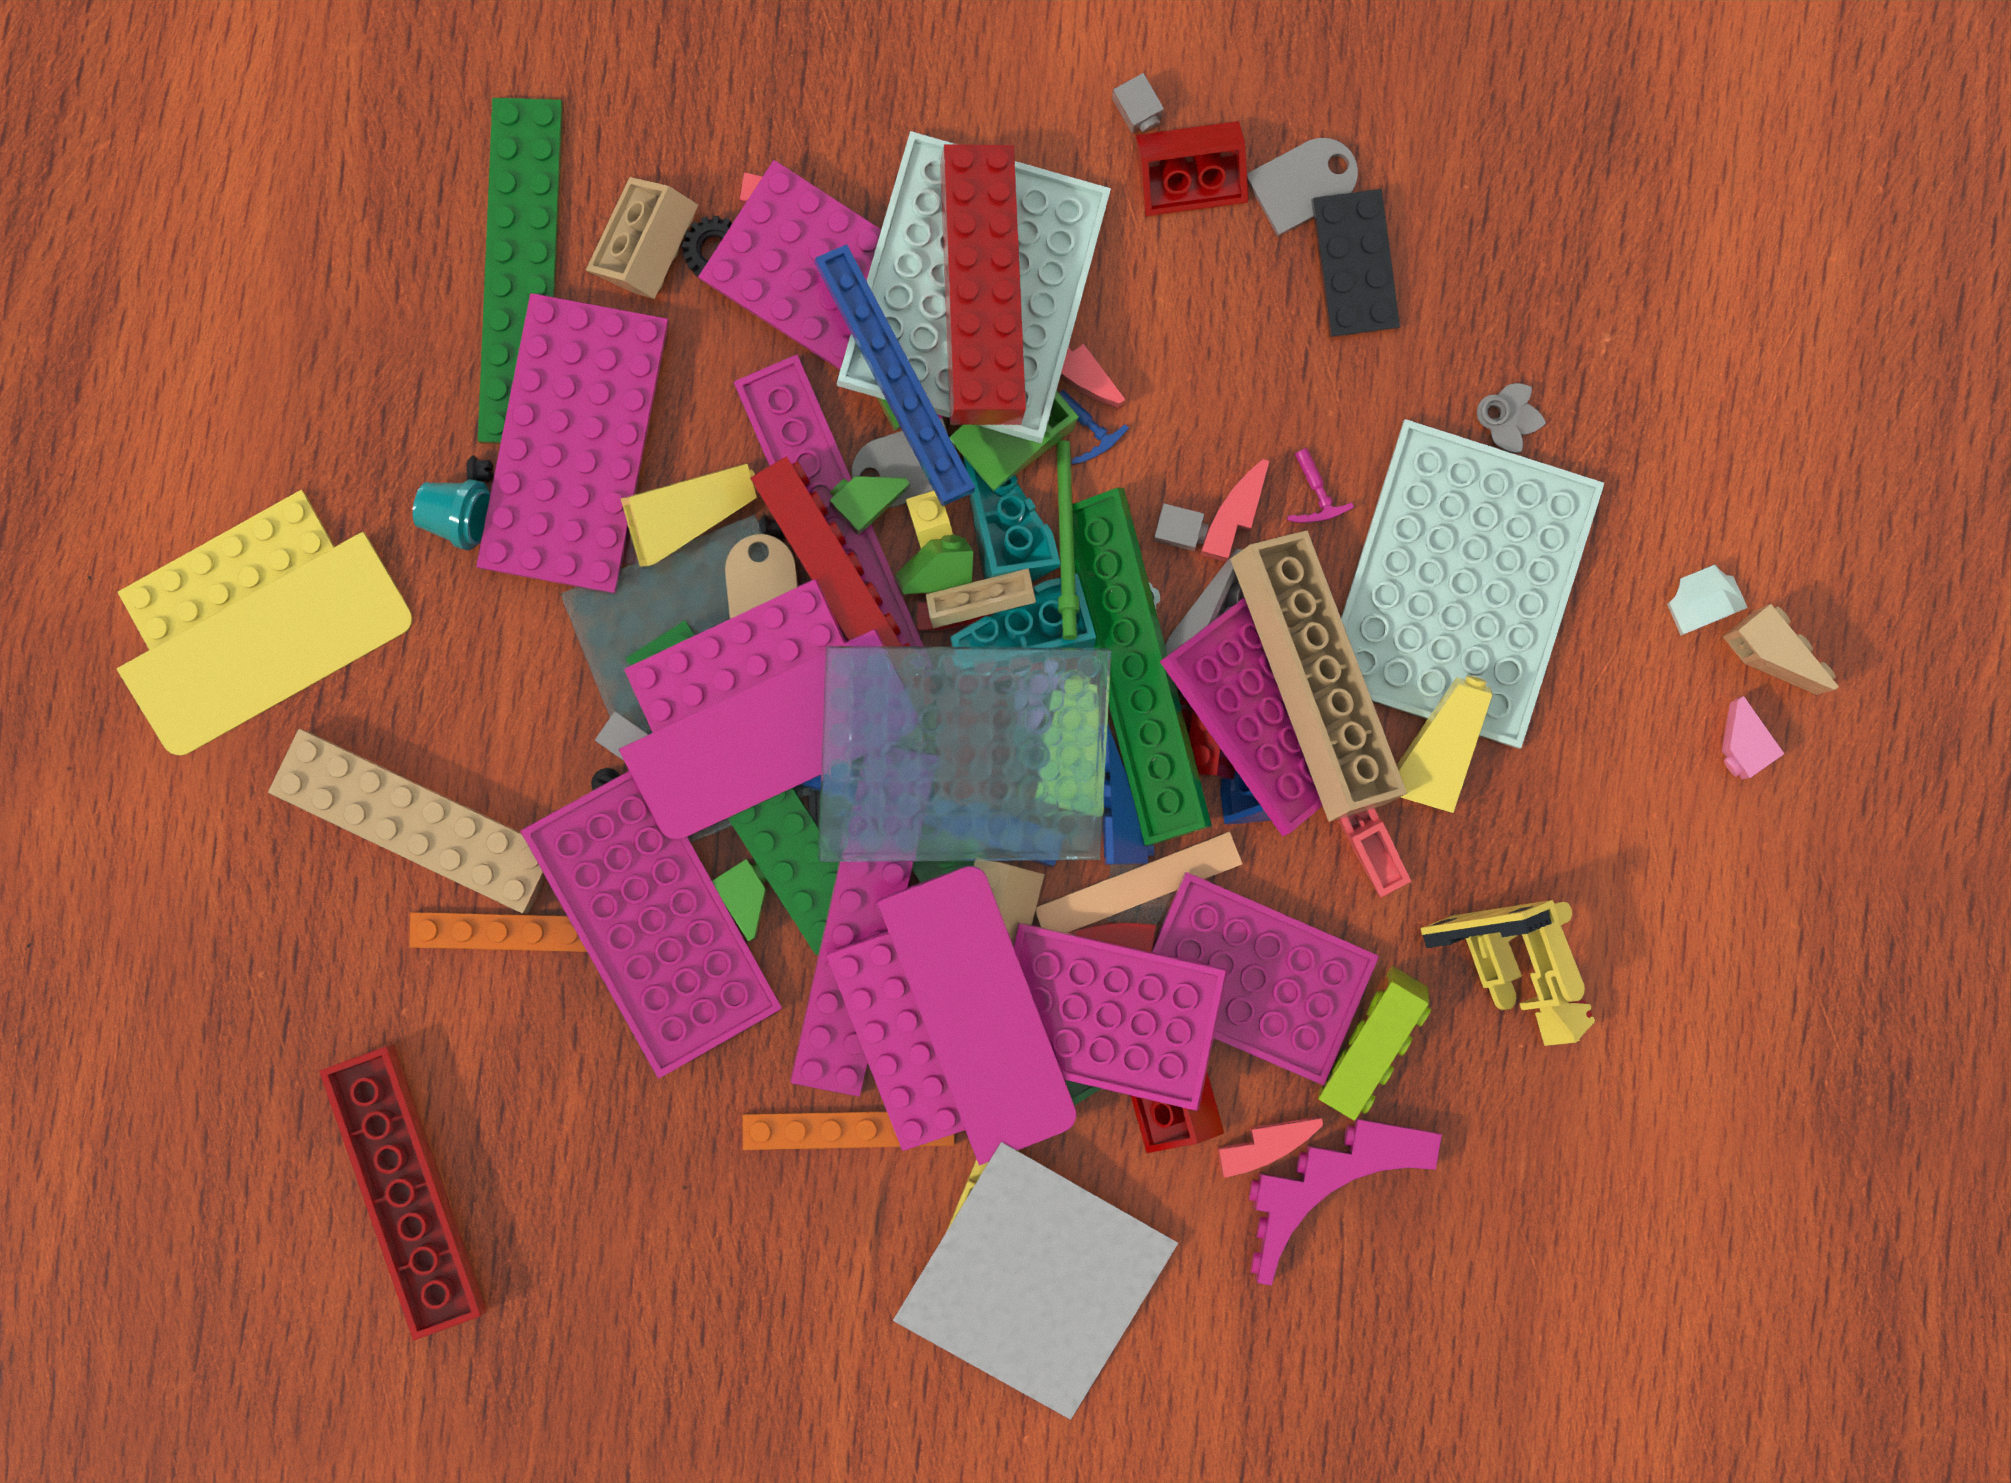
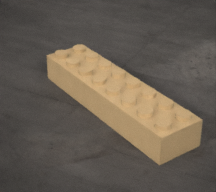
(1318, 675)
(409, 820)

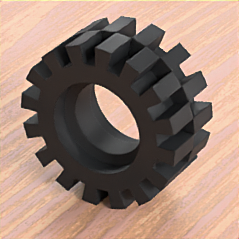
(697, 236)

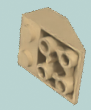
(1773, 647)

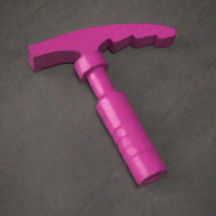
(1316, 483)

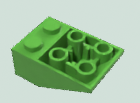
(1001, 455)

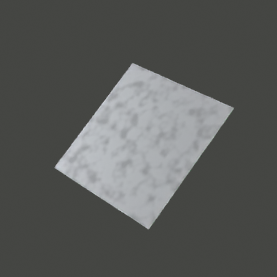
(1035, 1281)

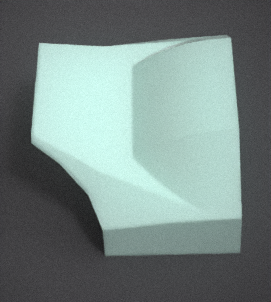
(1705, 599)

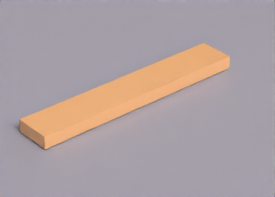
(1138, 885)

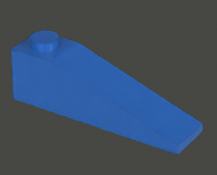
(1120, 821)

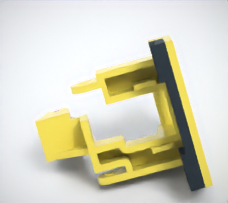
(1556, 977)

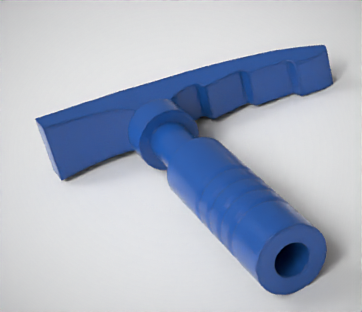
(1085, 419)

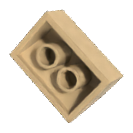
(642, 237)
(1014, 891)

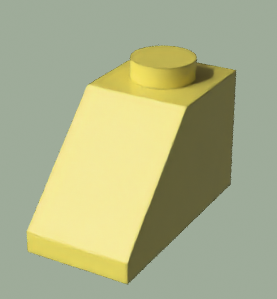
(928, 517)

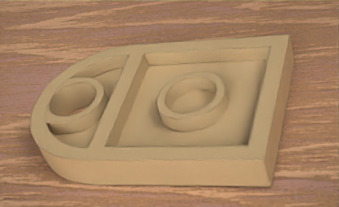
(757, 582)

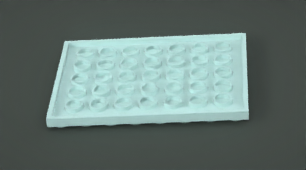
(1056, 243)
(1466, 575)

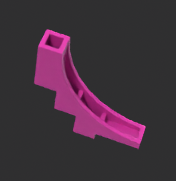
(1287, 1200)

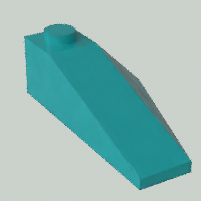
(1010, 530)
(1032, 624)

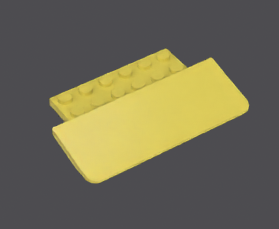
(254, 622)

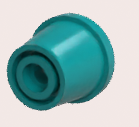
(453, 511)

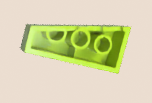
(1376, 1045)

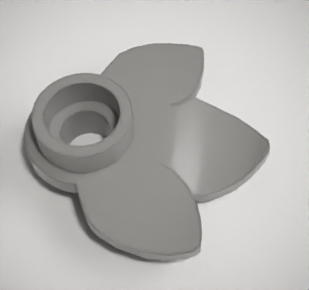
(1514, 418)

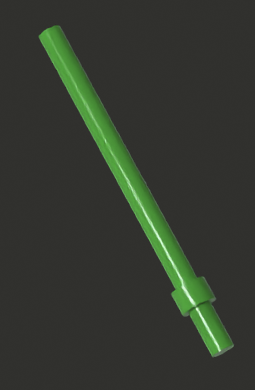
(1068, 601)

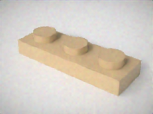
(980, 598)

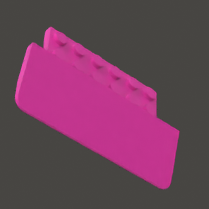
(735, 711)
(952, 1020)

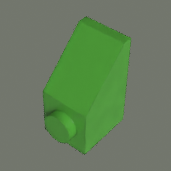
(865, 499)
(937, 566)
(744, 895)

